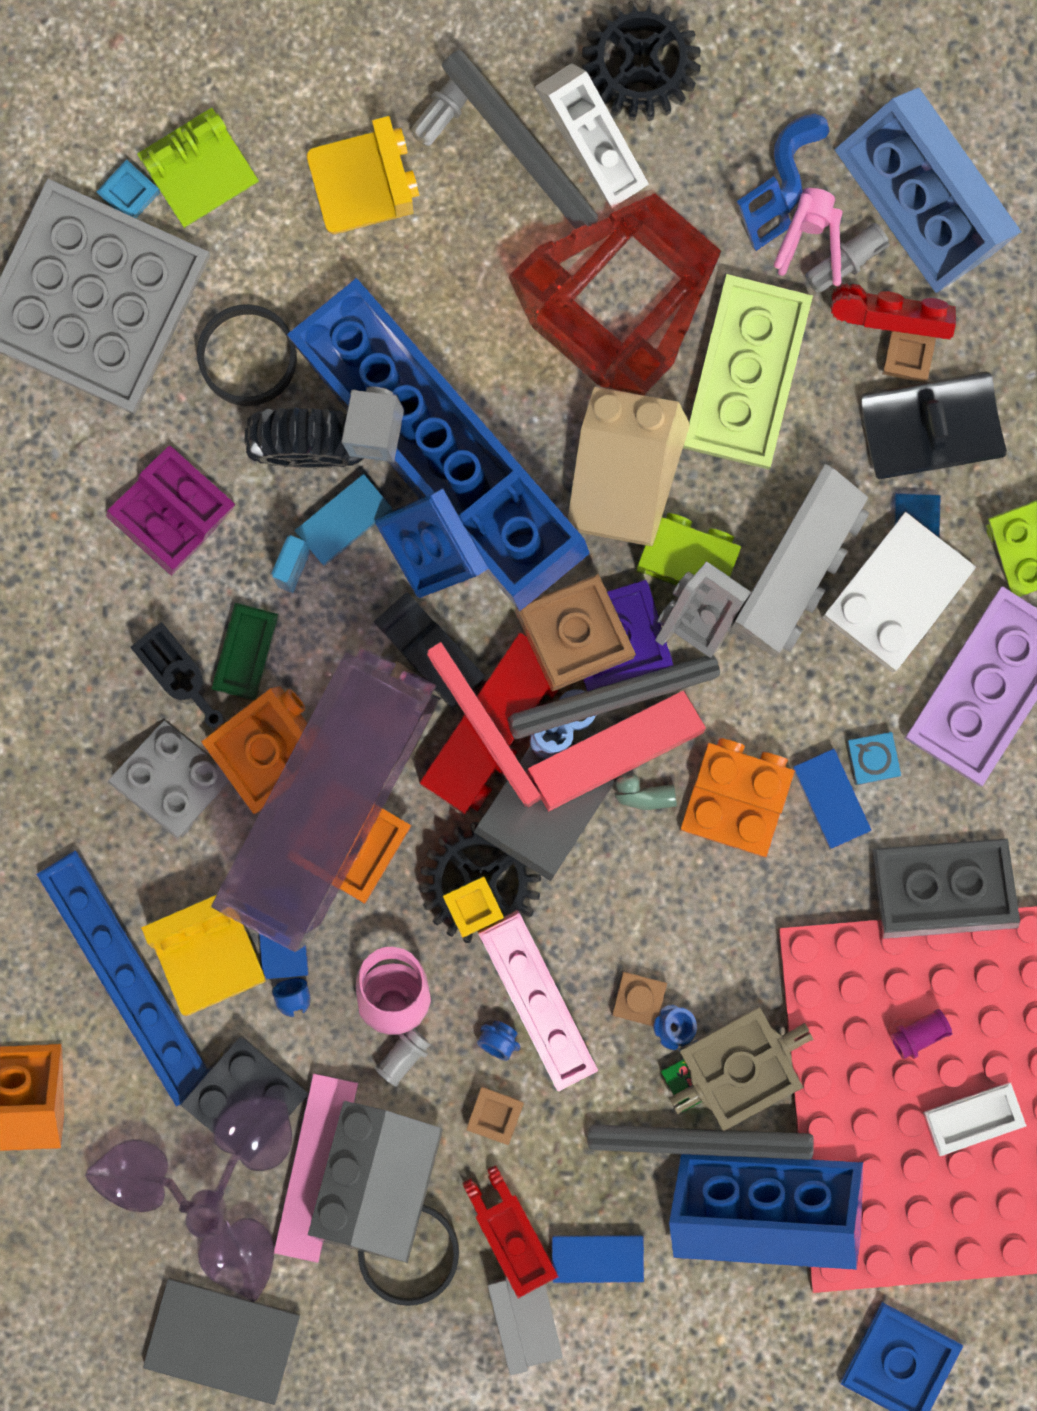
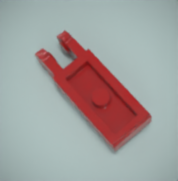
(893, 313)
(512, 1237)

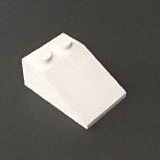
(899, 592)

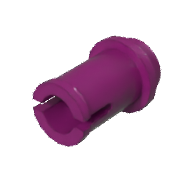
(921, 1034)

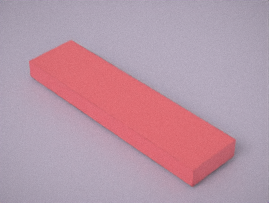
(483, 725)
(616, 750)

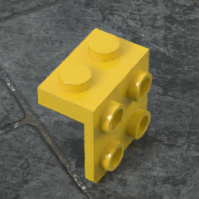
(363, 179)

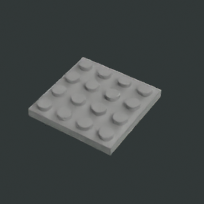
(94, 295)

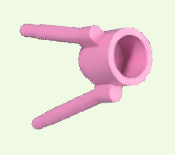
(812, 215)

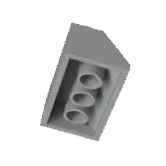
(800, 563)

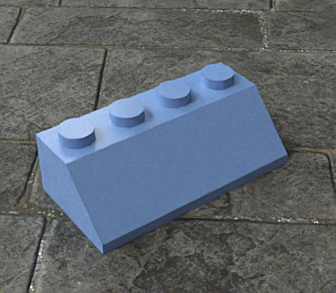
(927, 189)

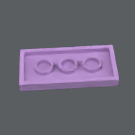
(983, 691)

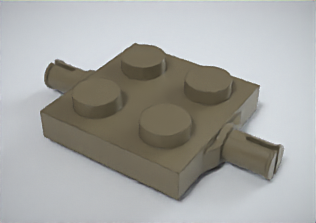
(740, 1068)

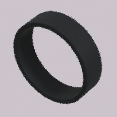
(218, 319)
(423, 1299)

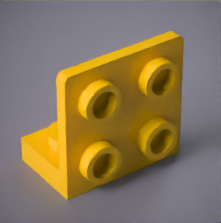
(204, 956)

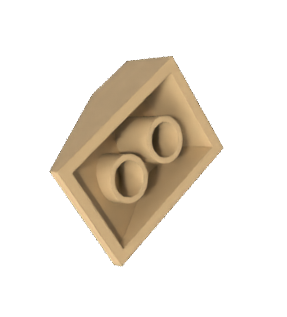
(626, 465)

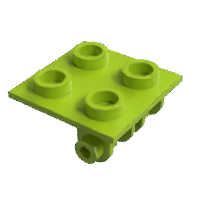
(198, 167)
(1017, 546)

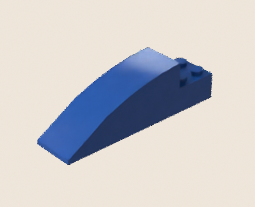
(443, 444)

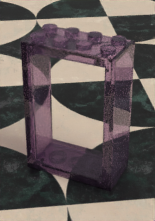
(327, 799)

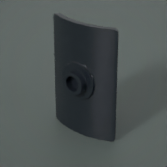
(933, 425)

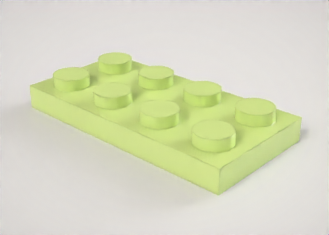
(748, 371)

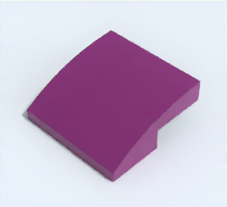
(170, 510)

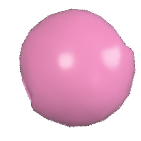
(392, 995)

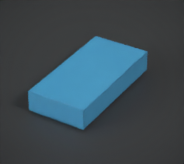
(343, 520)
(290, 563)

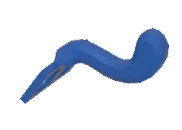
(784, 198)

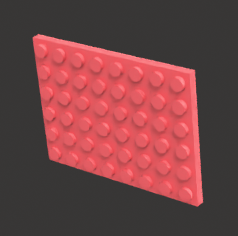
(865, 1104)

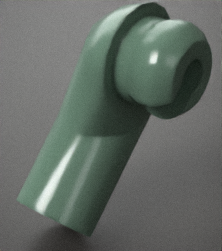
(647, 798)

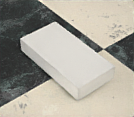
(974, 1119)

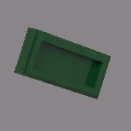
(245, 652)

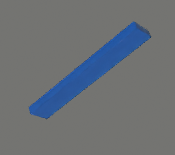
(124, 974)

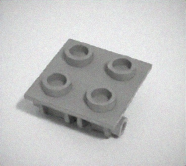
(170, 779)

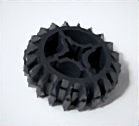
(665, 33)
(298, 438)
(455, 854)

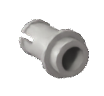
(403, 1056)

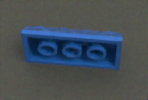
(768, 1211)

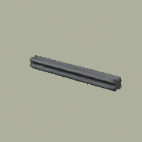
(519, 140)
(613, 696)
(701, 1141)

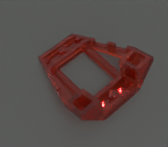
(550, 291)

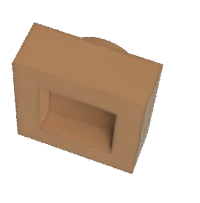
(909, 356)
(639, 999)
(495, 1116)

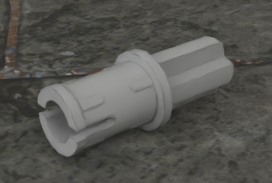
(443, 108)
(853, 255)

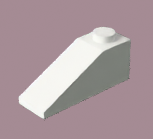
(591, 133)

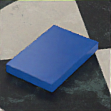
(431, 544)

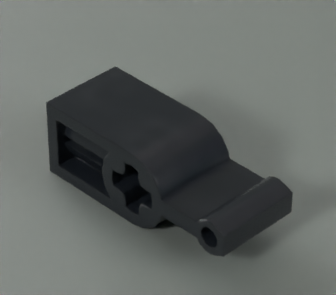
(415, 634)
(180, 662)

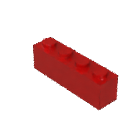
(464, 762)

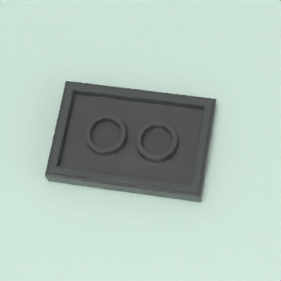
(534, 834)
(945, 888)
(221, 1341)

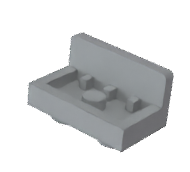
(704, 609)

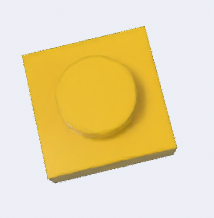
(473, 907)

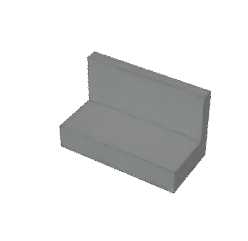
(524, 1326)

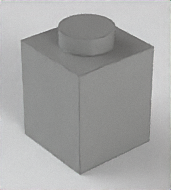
(373, 424)

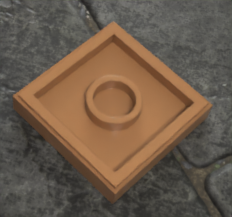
(575, 632)

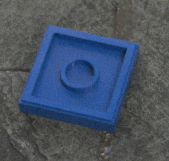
(900, 1362)

